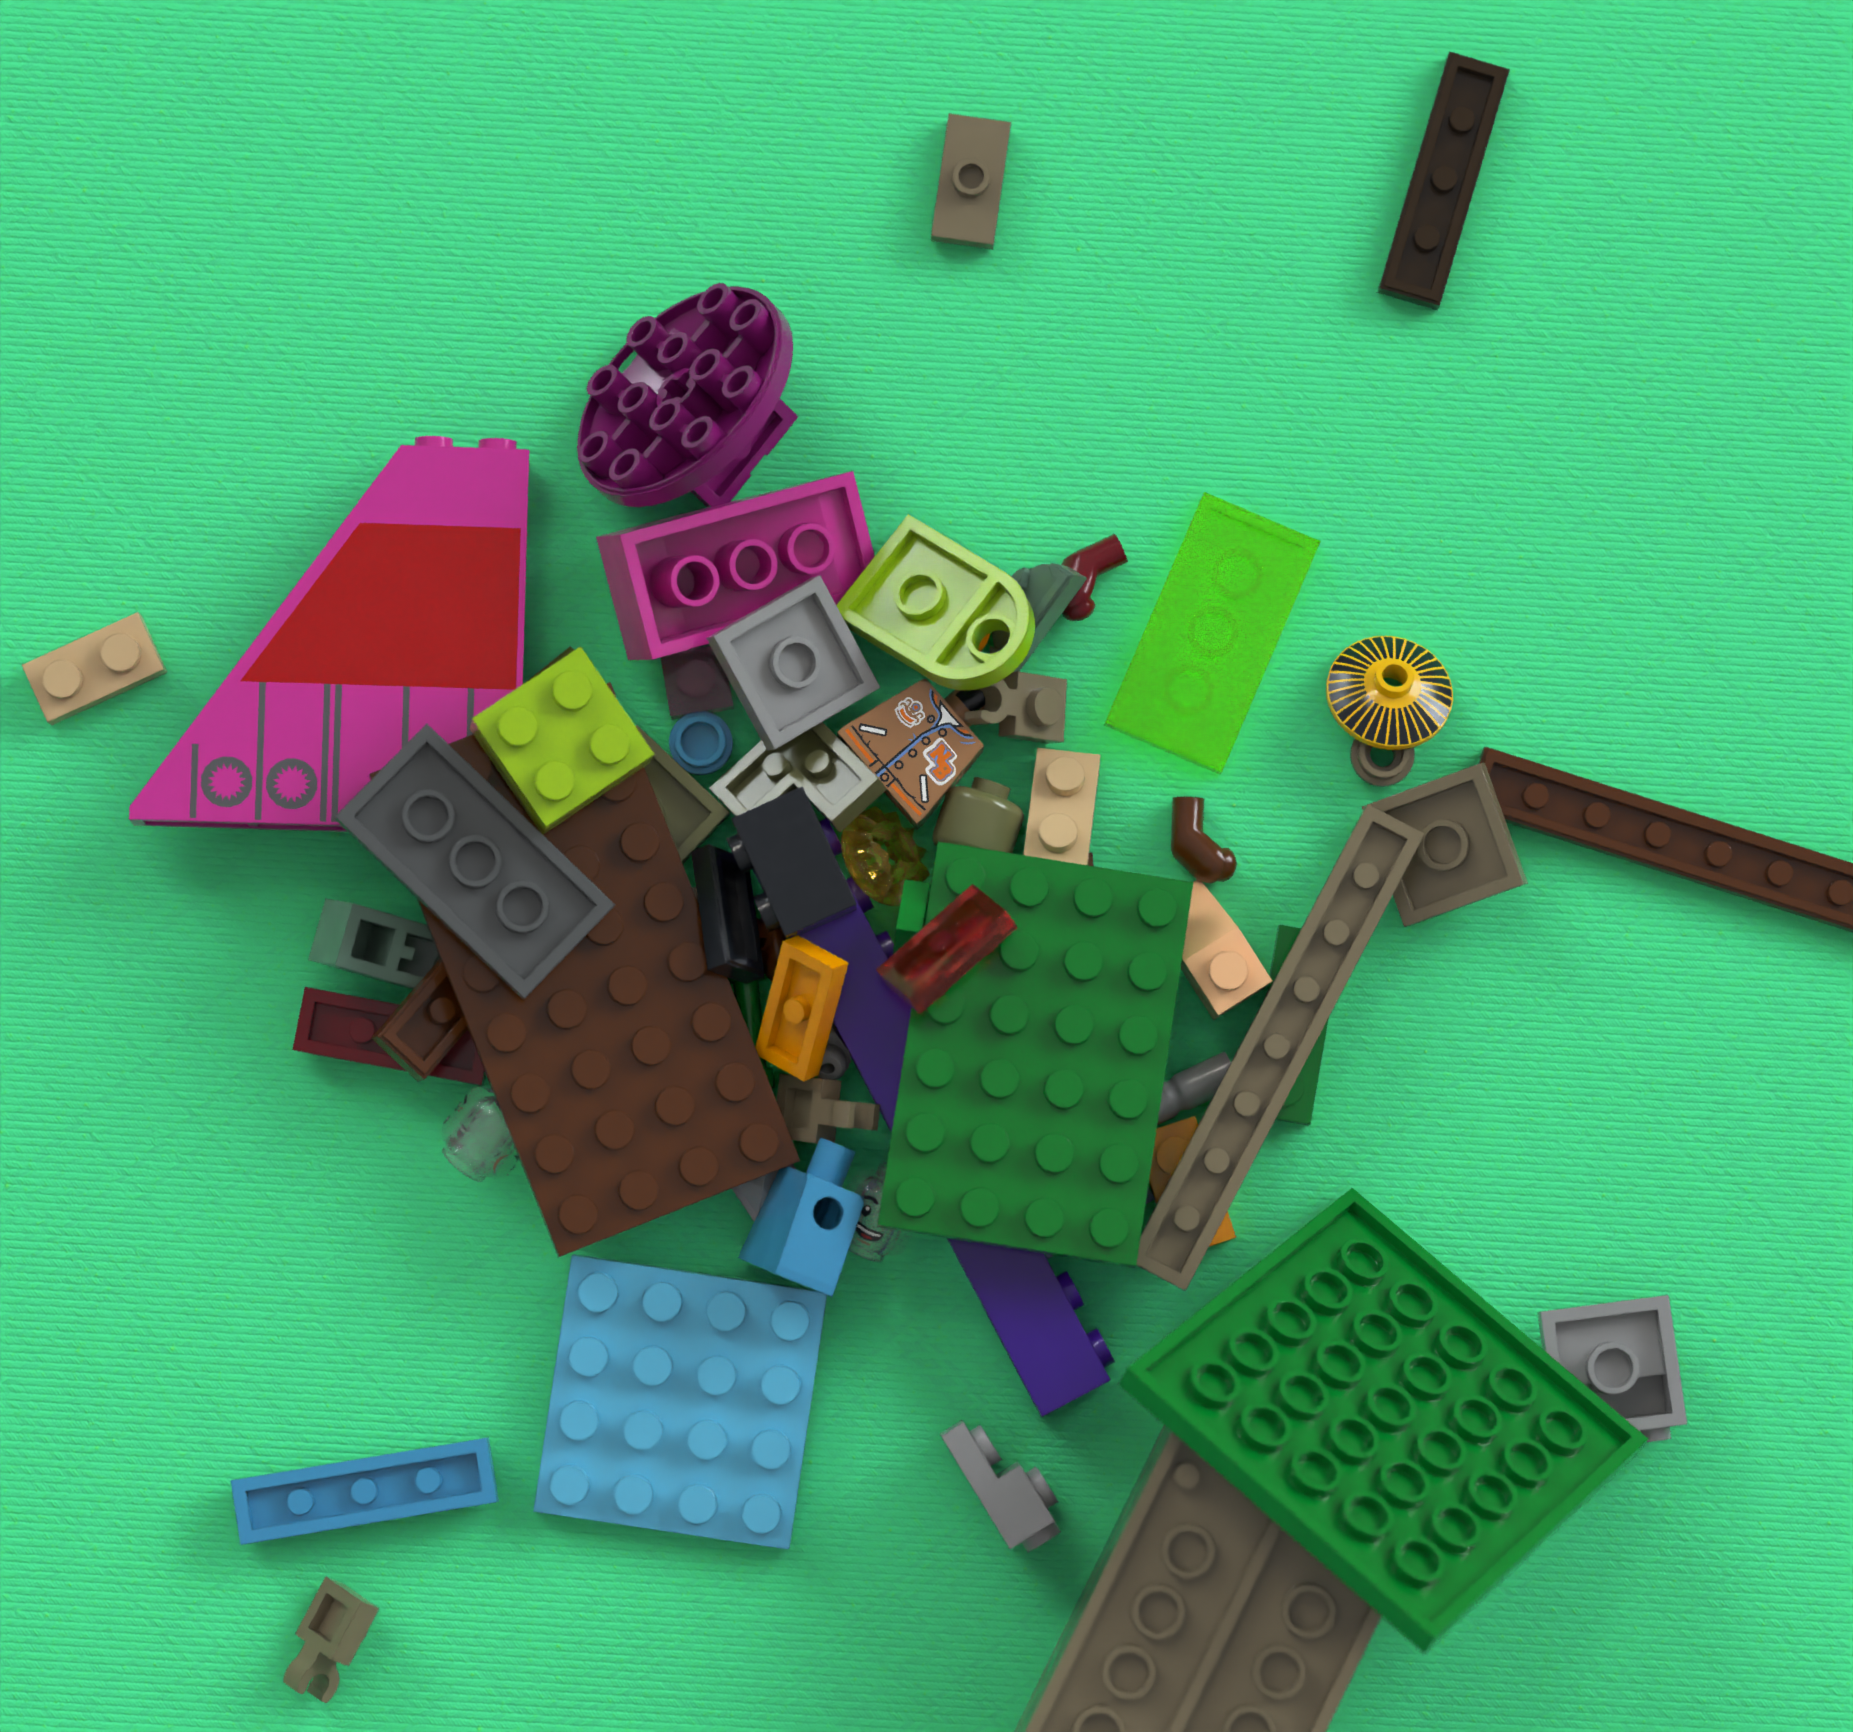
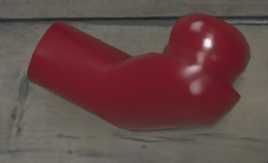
(1092, 562)

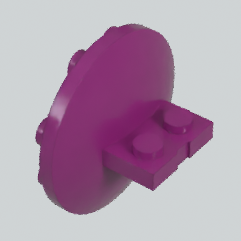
(692, 402)

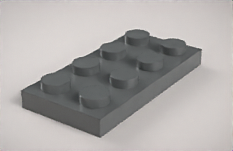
(474, 861)

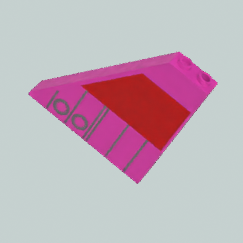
(387, 631)

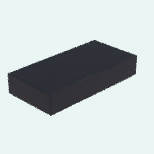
(727, 915)

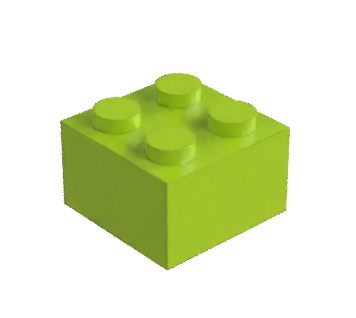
(561, 740)

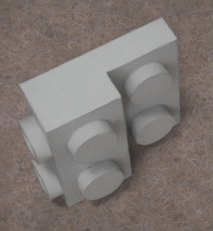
(1623, 1356)
(1012, 1498)

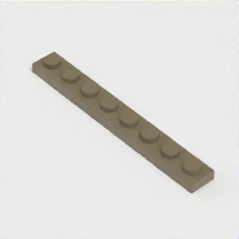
(1276, 1046)

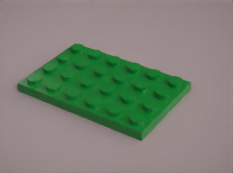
(1043, 1065)

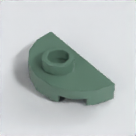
(1049, 593)

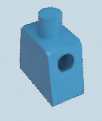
(807, 1221)

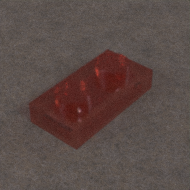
(946, 948)

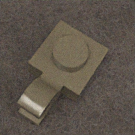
(814, 1109)
(331, 1634)

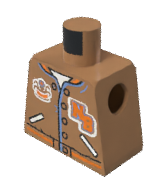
(917, 745)

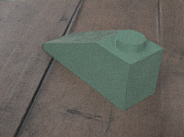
(373, 944)

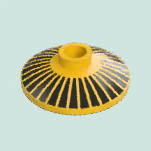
(1384, 713)

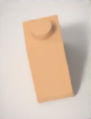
(1219, 956)

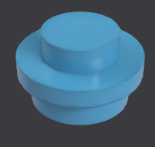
(701, 743)

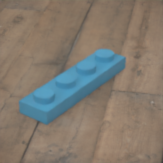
(364, 1491)

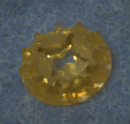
(870, 863)

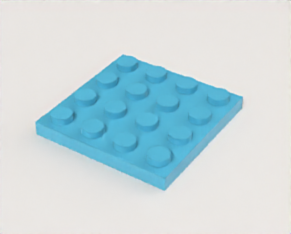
(680, 1401)

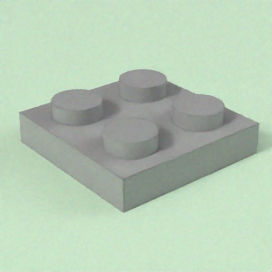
(793, 663)

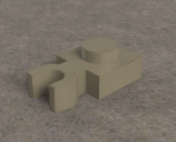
(1025, 707)

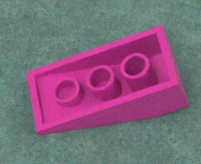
(717, 564)

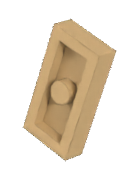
(94, 668)
(1062, 805)

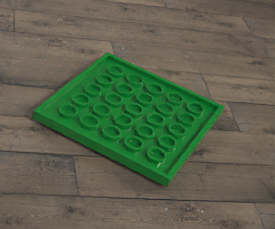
(1384, 1417)

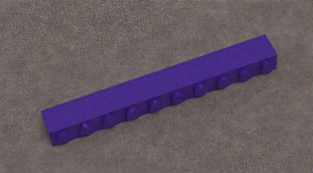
(1015, 1286)

